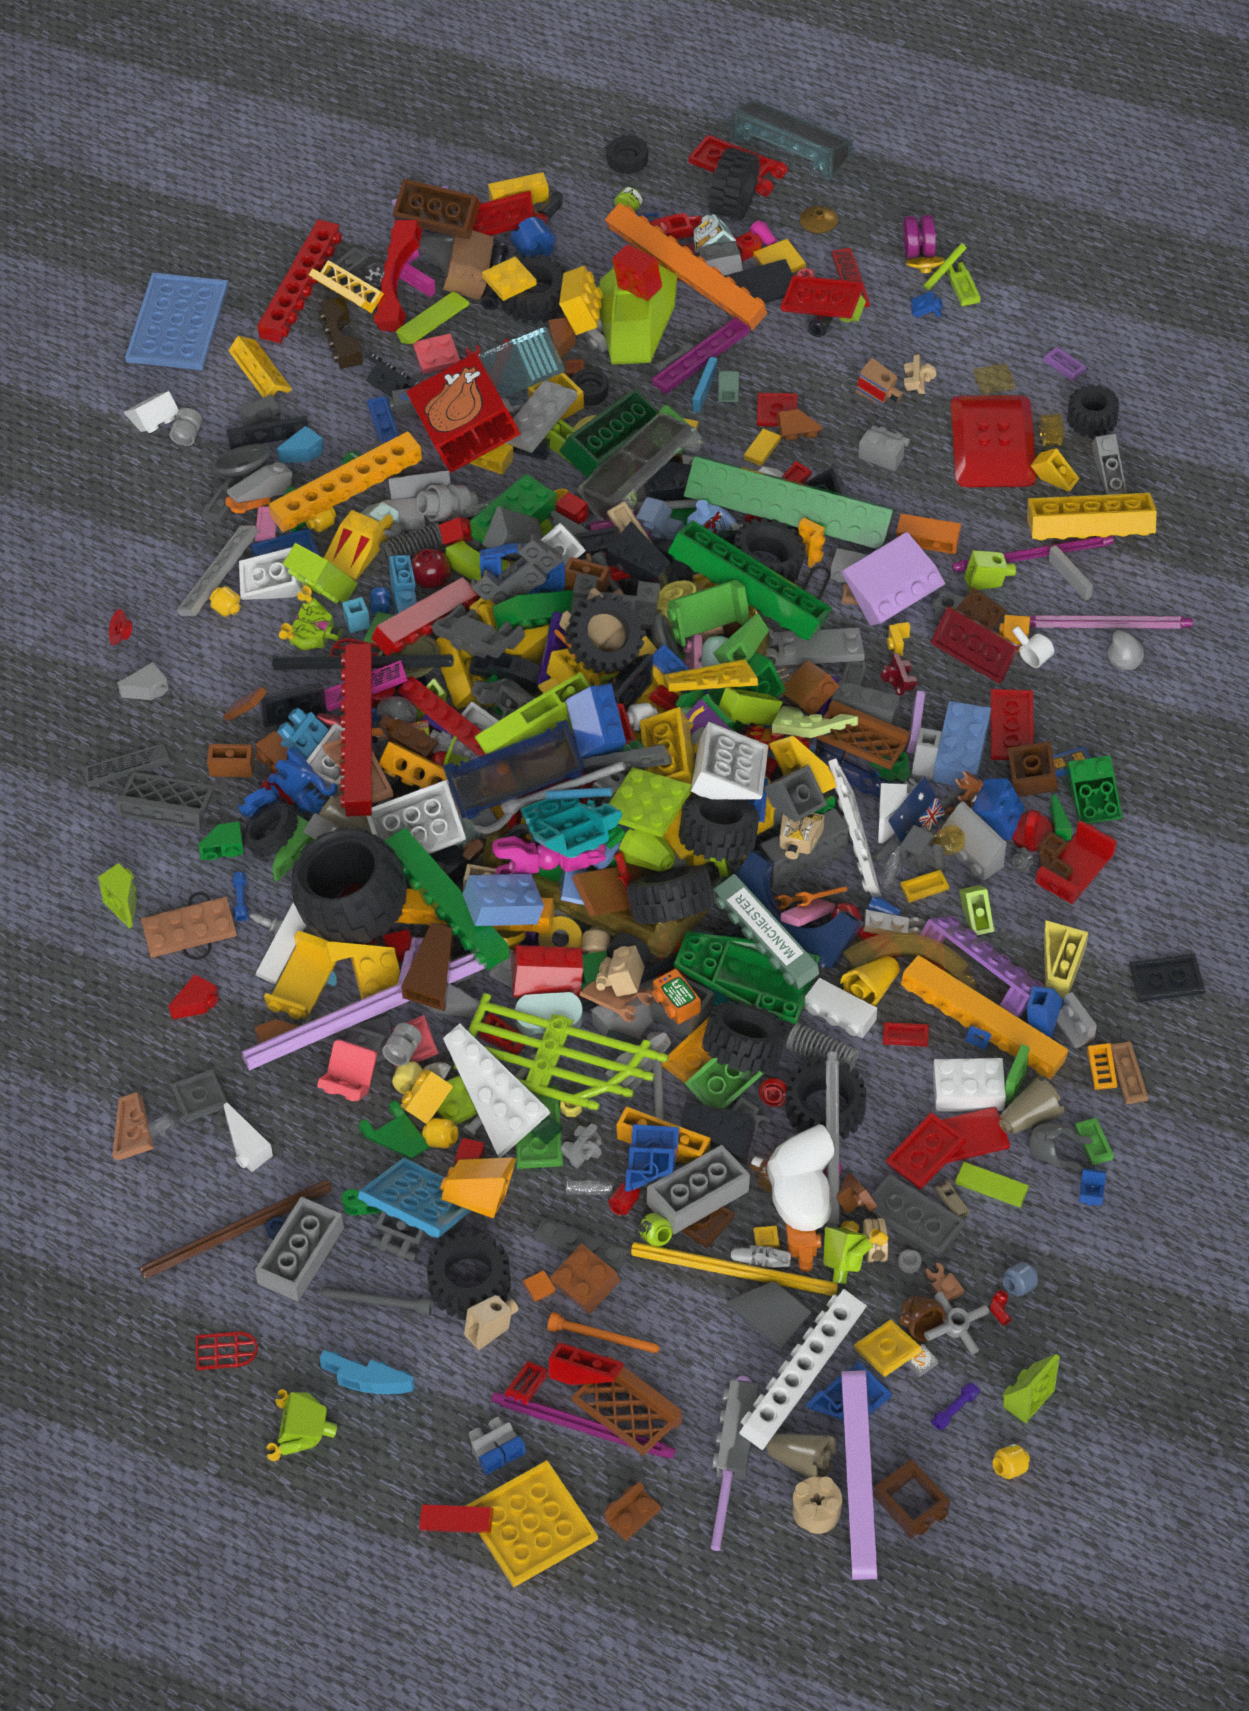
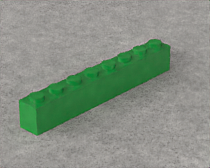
(447, 900)

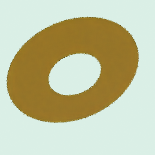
(386, 521)
(567, 925)

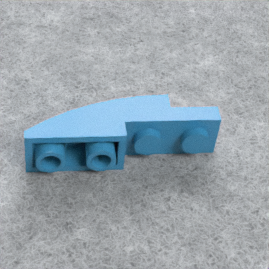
(402, 582)
(375, 1378)

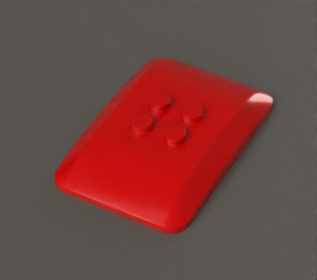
(993, 441)

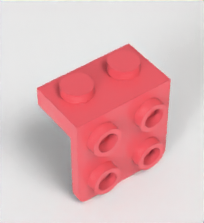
(349, 1071)

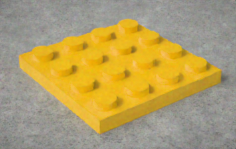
(534, 1524)

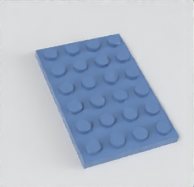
(177, 321)

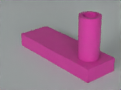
(417, 278)

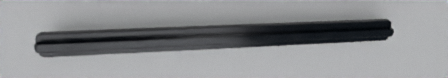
(335, 662)
(667, 963)

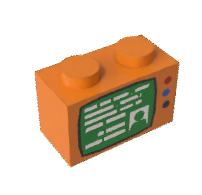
(676, 997)

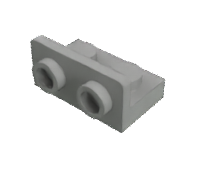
(1076, 1022)

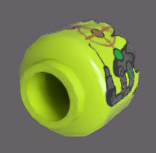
(655, 1230)

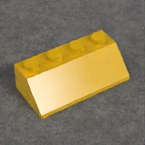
(458, 677)

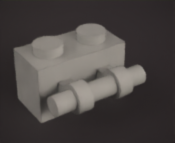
(883, 447)

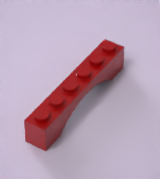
(404, 242)

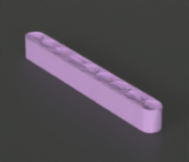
(859, 1475)

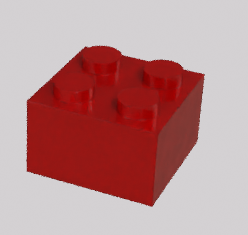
(637, 272)

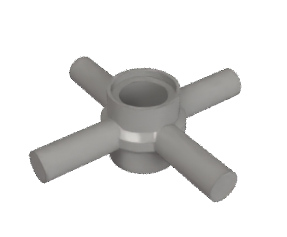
(954, 1330)

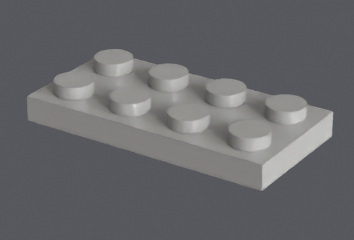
(541, 414)

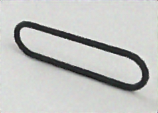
(826, 581)

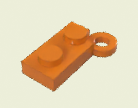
(242, 507)

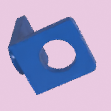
(974, 1038)

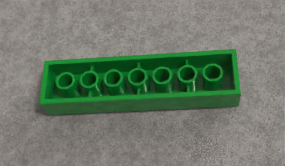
(764, 588)

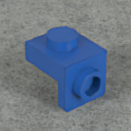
(927, 303)
(1092, 1187)

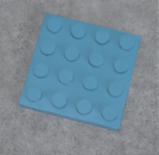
(414, 1197)

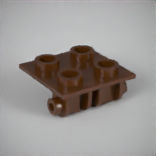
(982, 609)

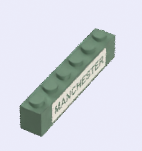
(766, 932)

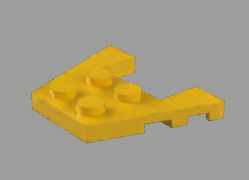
(374, 966)

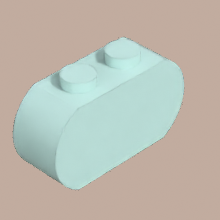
(544, 1006)

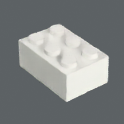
(968, 1084)

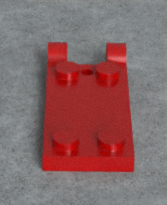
(711, 150)

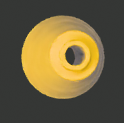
(871, 979)

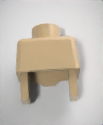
(603, 629)

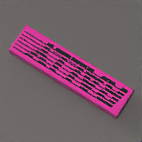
(381, 680)

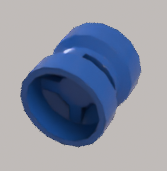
(380, 600)

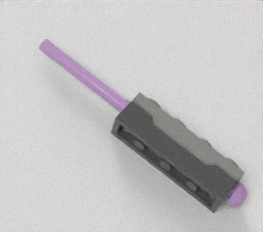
(734, 1448)

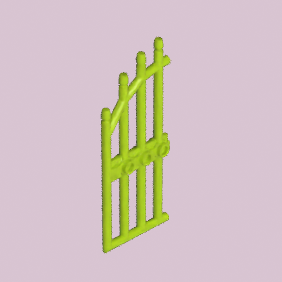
(553, 1046)

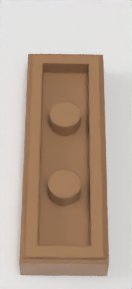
(1128, 1073)

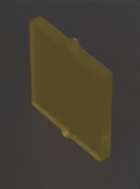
(993, 379)

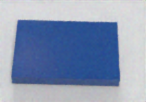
(286, 541)

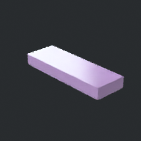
(915, 723)

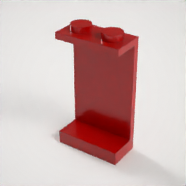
(1086, 855)

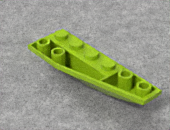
(533, 717)

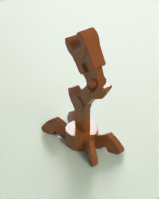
(973, 785)

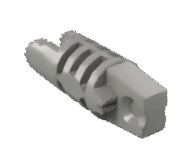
(762, 1256)

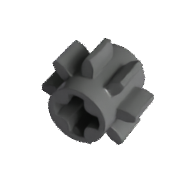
(371, 277)

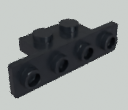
(385, 377)

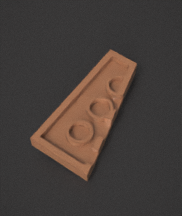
(380, 787)

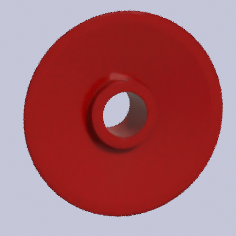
(119, 627)

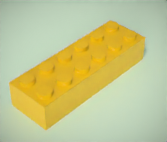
(1091, 516)

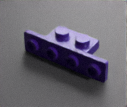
(553, 643)

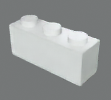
(840, 1008)

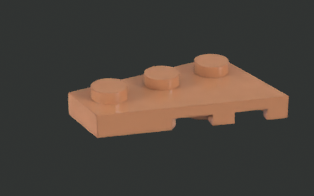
(131, 1128)

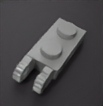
(886, 923)

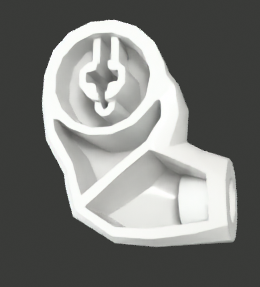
(798, 1180)

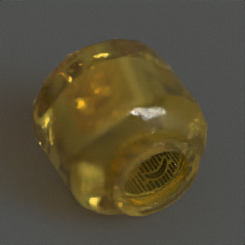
(950, 839)

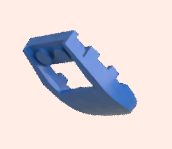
(491, 560)

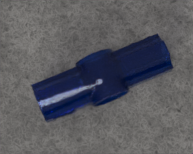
(856, 775)

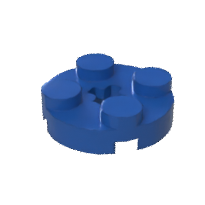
(258, 800)

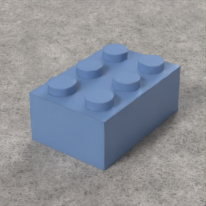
(503, 899)

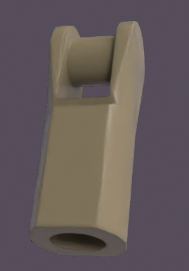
(953, 1201)

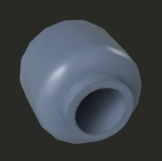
(1020, 1279)

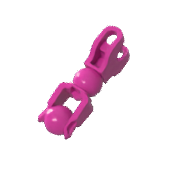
(527, 858)

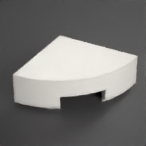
(439, 1068)

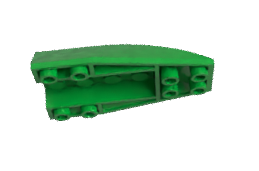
(741, 973)

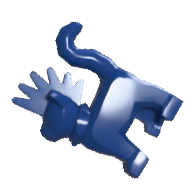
(294, 778)

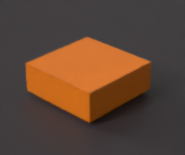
(539, 1286)

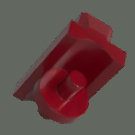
(896, 675)

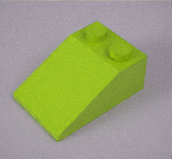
(1032, 1388)

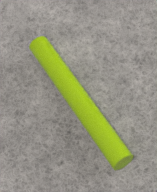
(944, 267)

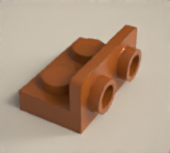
(631, 1511)

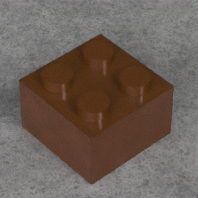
(1033, 769)

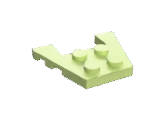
(793, 722)

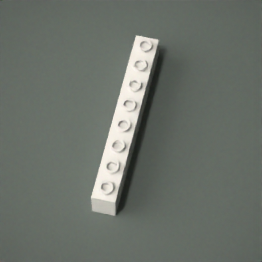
(761, 1431)

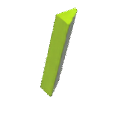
(431, 318)

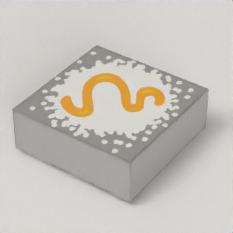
(923, 1361)

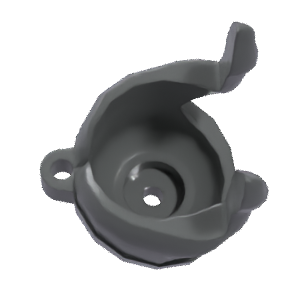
(1043, 1144)

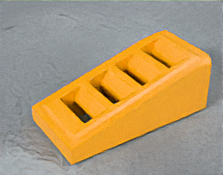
(1098, 1050)

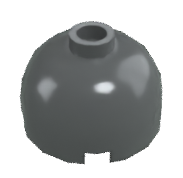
(397, 708)

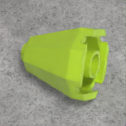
(647, 850)

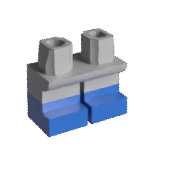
(496, 1446)

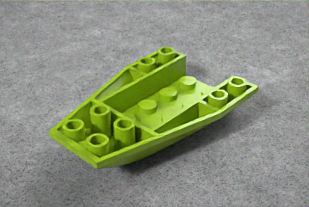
(633, 324)

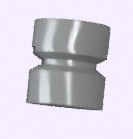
(185, 426)
(402, 1044)

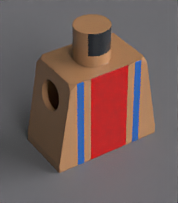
(878, 383)

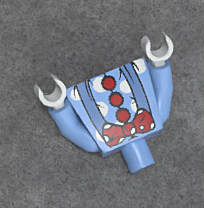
(713, 517)

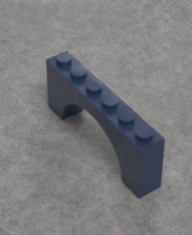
(824, 941)

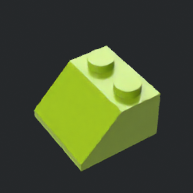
(119, 893)

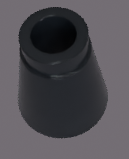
(819, 324)

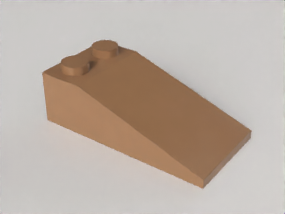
(467, 263)

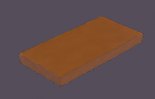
(603, 891)

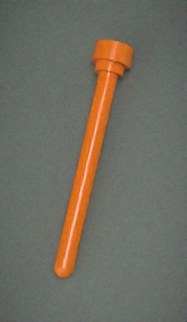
(558, 1323)

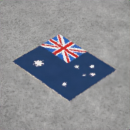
(918, 809)

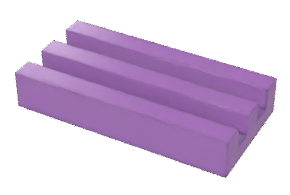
(1062, 365)

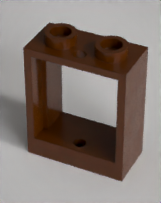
(897, 1480)

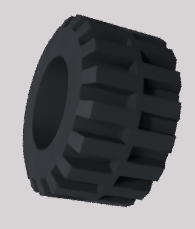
(1097, 421)

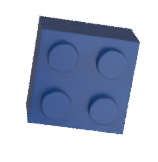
(999, 807)

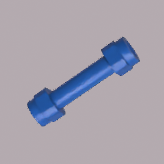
(240, 909)

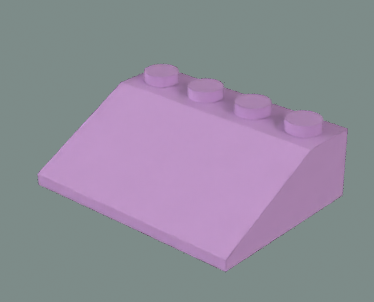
(892, 578)

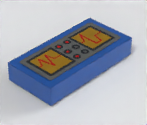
(1062, 759)

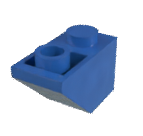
(1044, 1009)

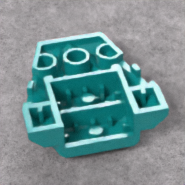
(570, 825)

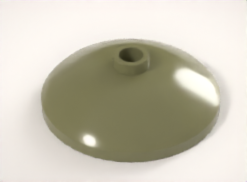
(424, 646)

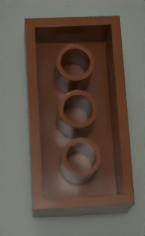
(437, 208)

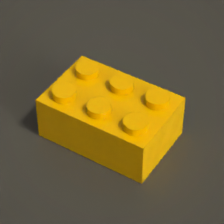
(580, 299)

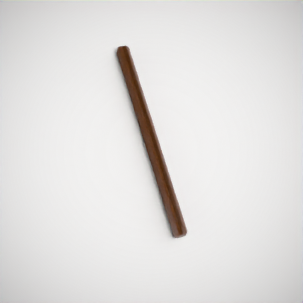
(233, 1229)

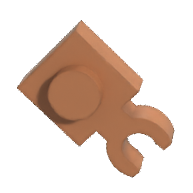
(946, 1284)

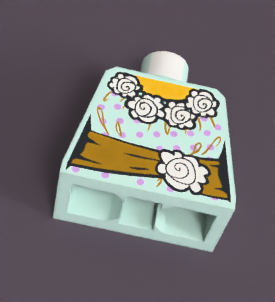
(711, 232)

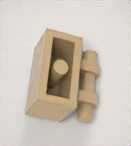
(621, 971)

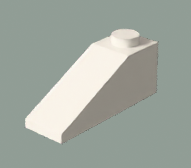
(249, 1145)

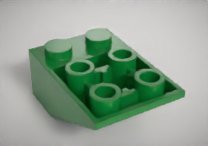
(1093, 789)

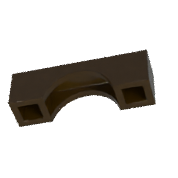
(346, 349)

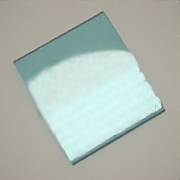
(522, 362)

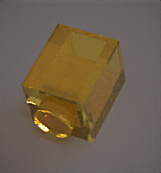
(1052, 429)

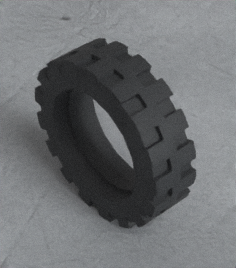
(262, 821)

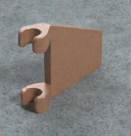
(617, 1004)

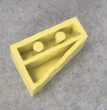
(1062, 955)

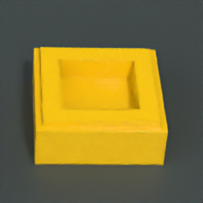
(766, 1236)

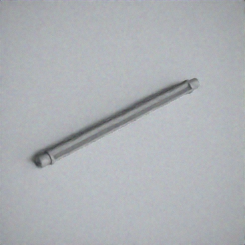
(832, 1127)

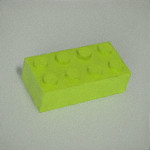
(319, 574)

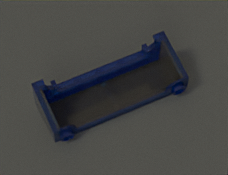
(514, 770)

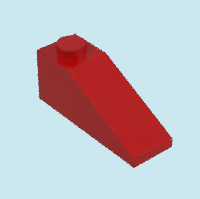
(581, 1366)

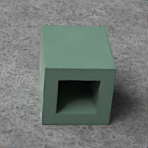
(728, 386)

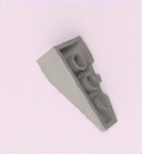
(606, 1019)

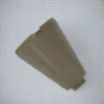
(334, 813)
(1031, 1107)
(804, 1453)

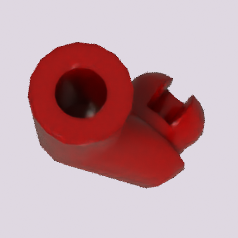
(998, 1306)

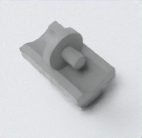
(586, 1145)

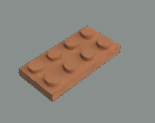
(188, 927)

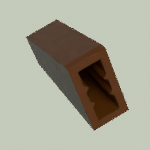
(430, 970)

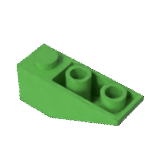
(743, 642)

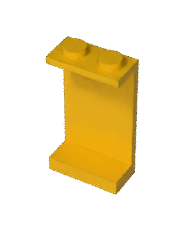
(302, 978)

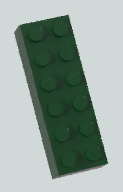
(607, 432)

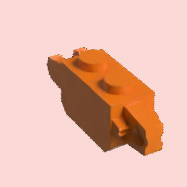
(803, 1245)

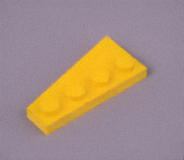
(716, 676)

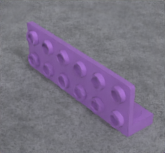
(982, 951)

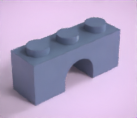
(655, 519)

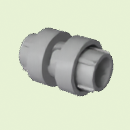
(444, 502)

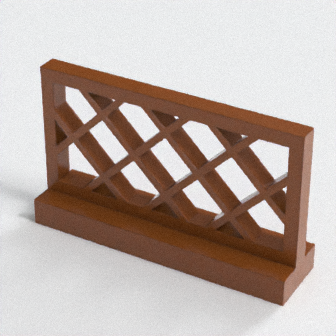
(868, 729)
(644, 1396)

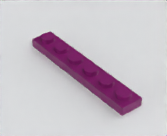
(699, 355)

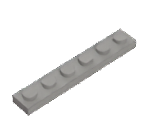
(217, 570)

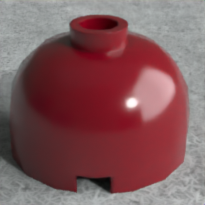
(430, 568)

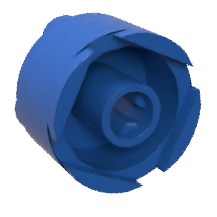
(533, 238)

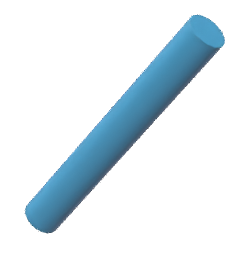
(579, 793)

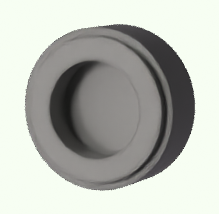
(909, 1261)

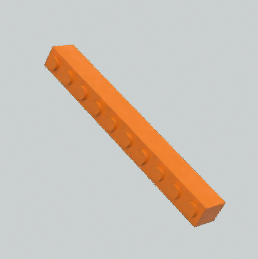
(686, 266)

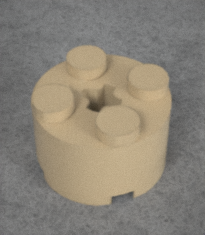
(817, 1504)

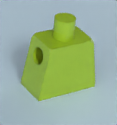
(987, 570)

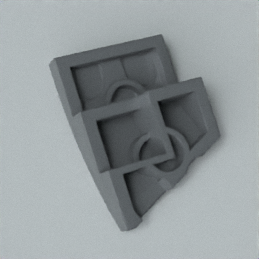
(437, 248)
(771, 1311)

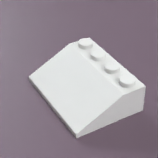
(728, 765)
(426, 814)

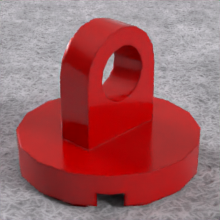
(1031, 830)

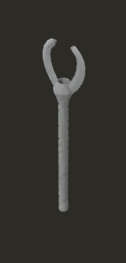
(512, 806)

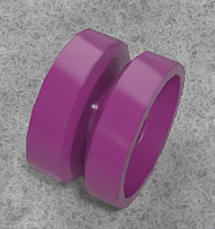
(919, 237)

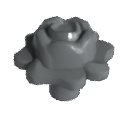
(1022, 860)

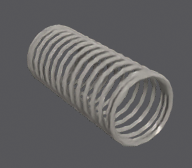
(789, 1045)

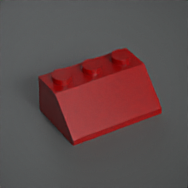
(546, 970)

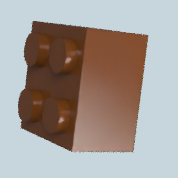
(585, 1279)

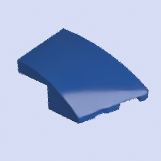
(651, 1154)
(831, 1399)

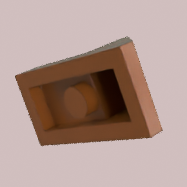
(853, 1195)

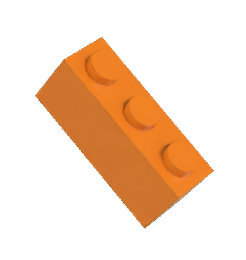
(931, 533)

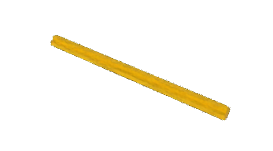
(734, 1269)

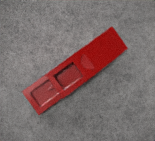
(678, 225)

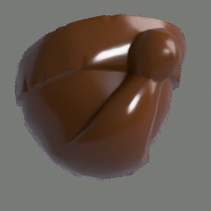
(921, 1315)

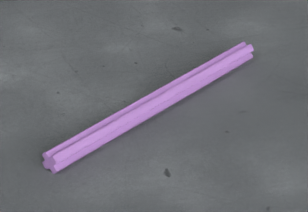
(344, 1018)

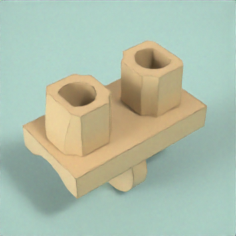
(920, 375)

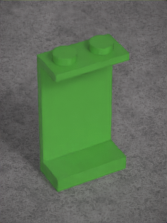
(707, 610)

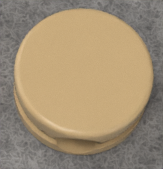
(877, 1253)

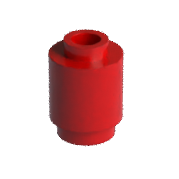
(623, 1201)

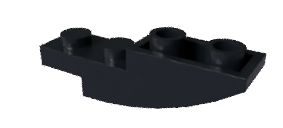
(507, 666)

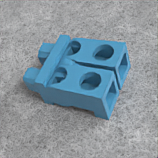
(305, 733)

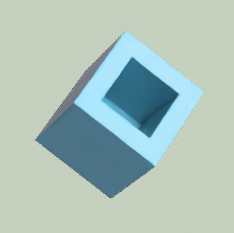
(356, 615)

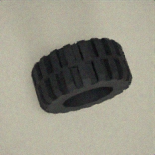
(670, 894)

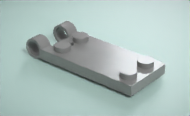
(823, 647)

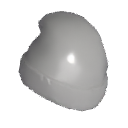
(1125, 651)

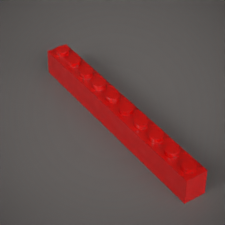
(358, 730)

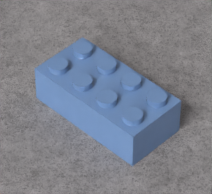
(961, 742)

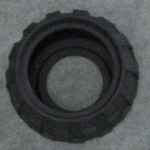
(340, 861)

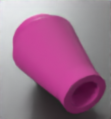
(764, 232)

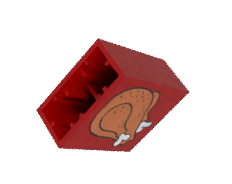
(463, 412)

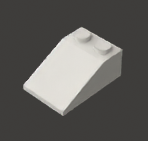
(267, 577)

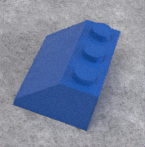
(596, 721)

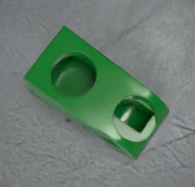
(355, 1206)

